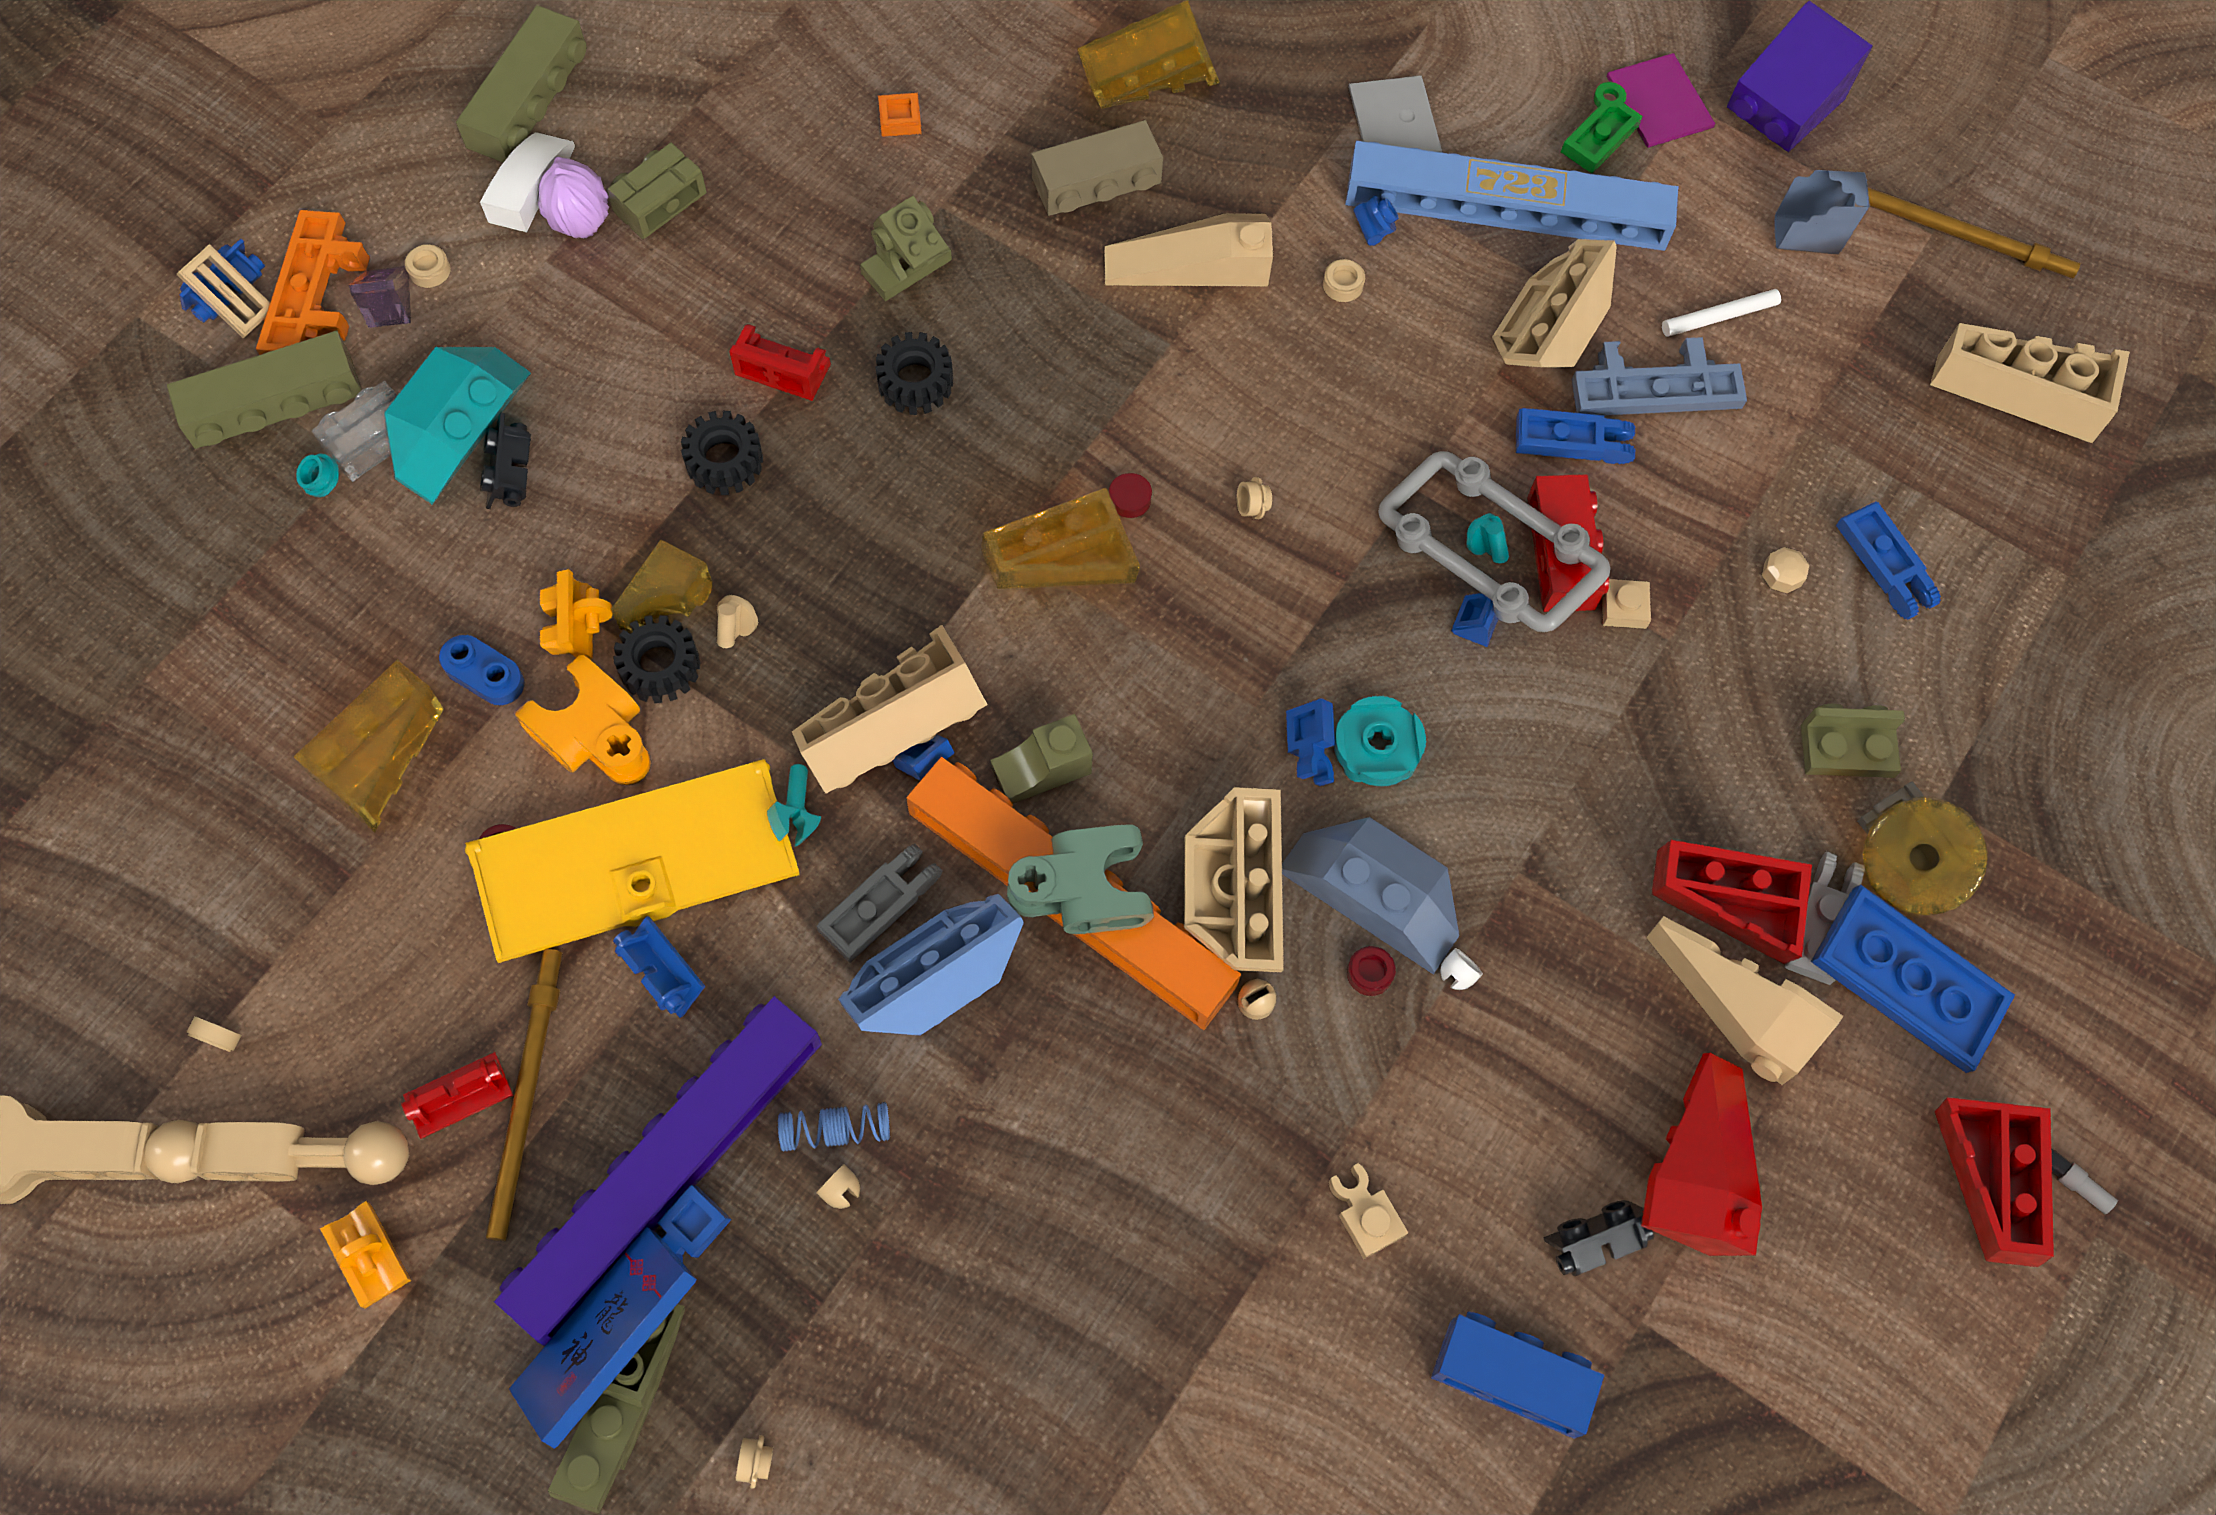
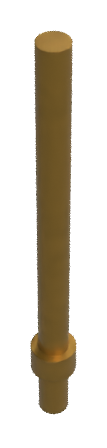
(2034, 256)
(542, 1000)

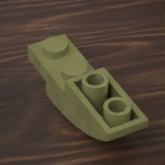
(614, 1423)

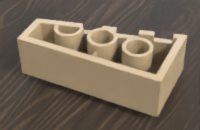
(2034, 379)
(890, 713)

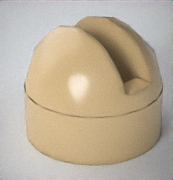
(1262, 1006)
(837, 1184)

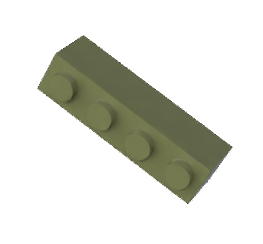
(522, 84)
(264, 390)

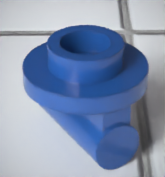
(1376, 219)

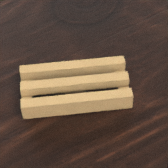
(216, 304)

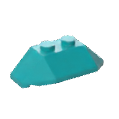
(447, 413)

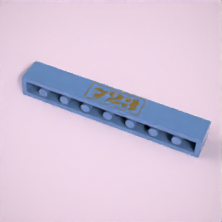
(1514, 195)

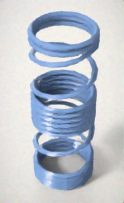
(835, 1126)

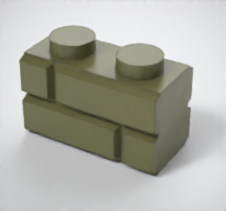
(656, 190)

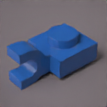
(1308, 734)

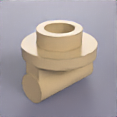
(735, 618)

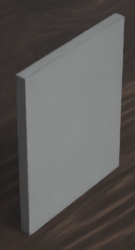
(1395, 113)

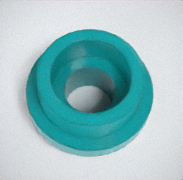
(318, 474)

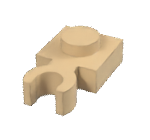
(1370, 1219)

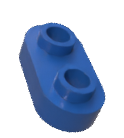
(479, 667)

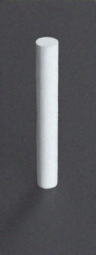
(1721, 312)

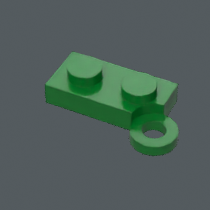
(1603, 129)

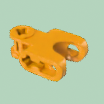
(591, 727)

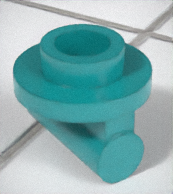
(1488, 536)

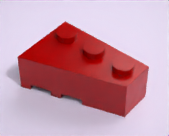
(1739, 894)

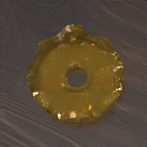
(1931, 822)

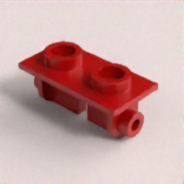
(457, 1095)

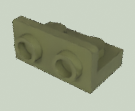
(1852, 741)

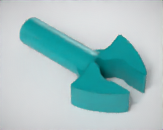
(780, 814)

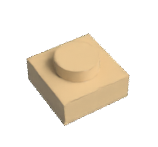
(1627, 604)

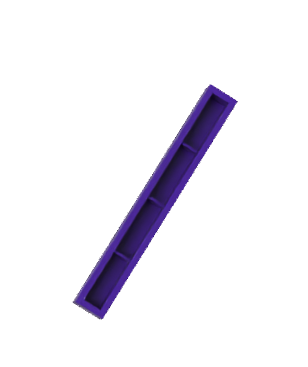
(658, 1171)

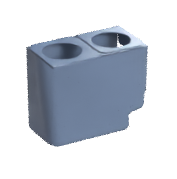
(1820, 212)

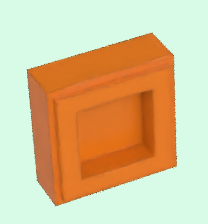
(899, 114)

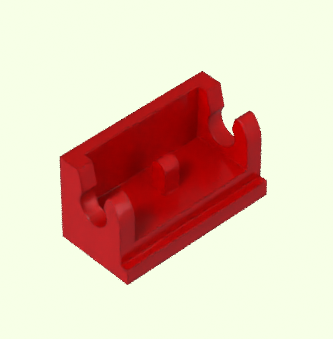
(778, 364)

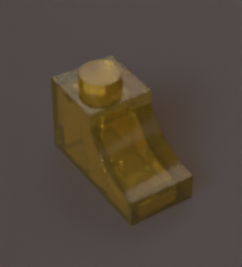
(663, 586)

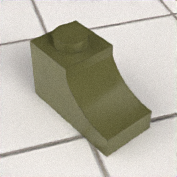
(1044, 761)

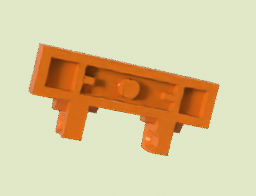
(311, 256)

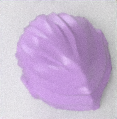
(572, 198)

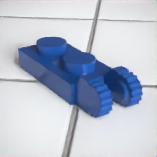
(1573, 436)
(1889, 559)

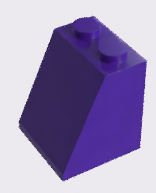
(1800, 77)

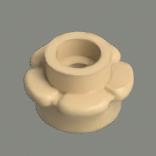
(1254, 498)
(754, 1461)

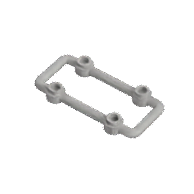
(1510, 599)

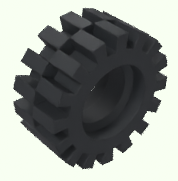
(909, 353)
(716, 432)
(652, 636)

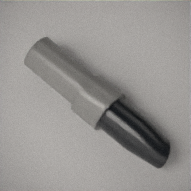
(2077, 1180)

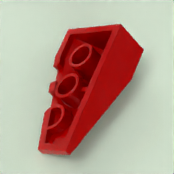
(1709, 1177)

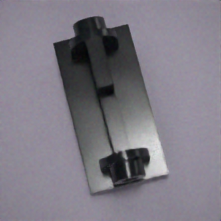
(506, 446)
(1582, 1239)

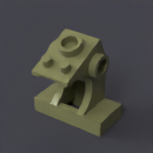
(906, 234)

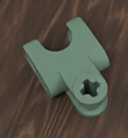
(1075, 881)

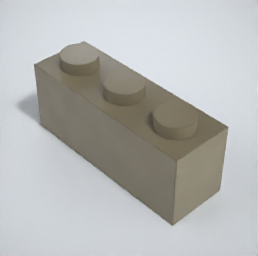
(1097, 168)

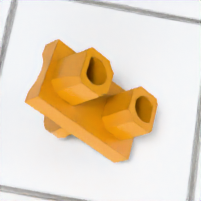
(577, 615)
(365, 1255)

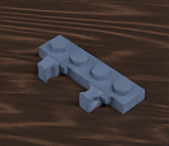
(1681, 388)

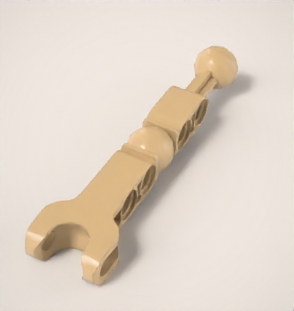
(181, 1151)

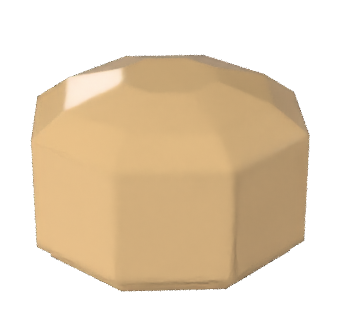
(1785, 570)

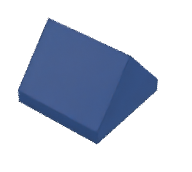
(1476, 619)

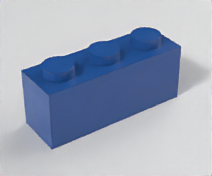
(1518, 1374)

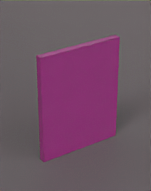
(1664, 99)

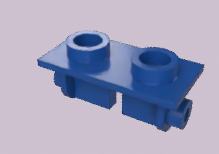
(248, 267)
(665, 971)

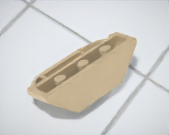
(1559, 307)
(1237, 880)

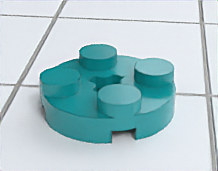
(1395, 723)

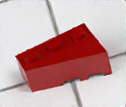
(2004, 1175)

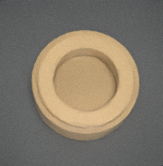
(427, 266)
(1344, 280)
(213, 1034)

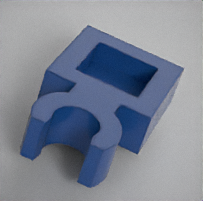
(693, 1223)

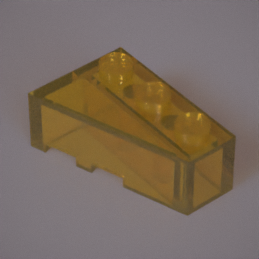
(1148, 57)
(1062, 547)
(372, 742)

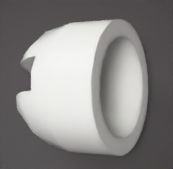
(1461, 968)

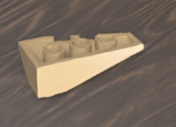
(1202, 253)
(1763, 1021)

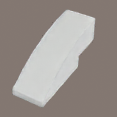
(514, 190)

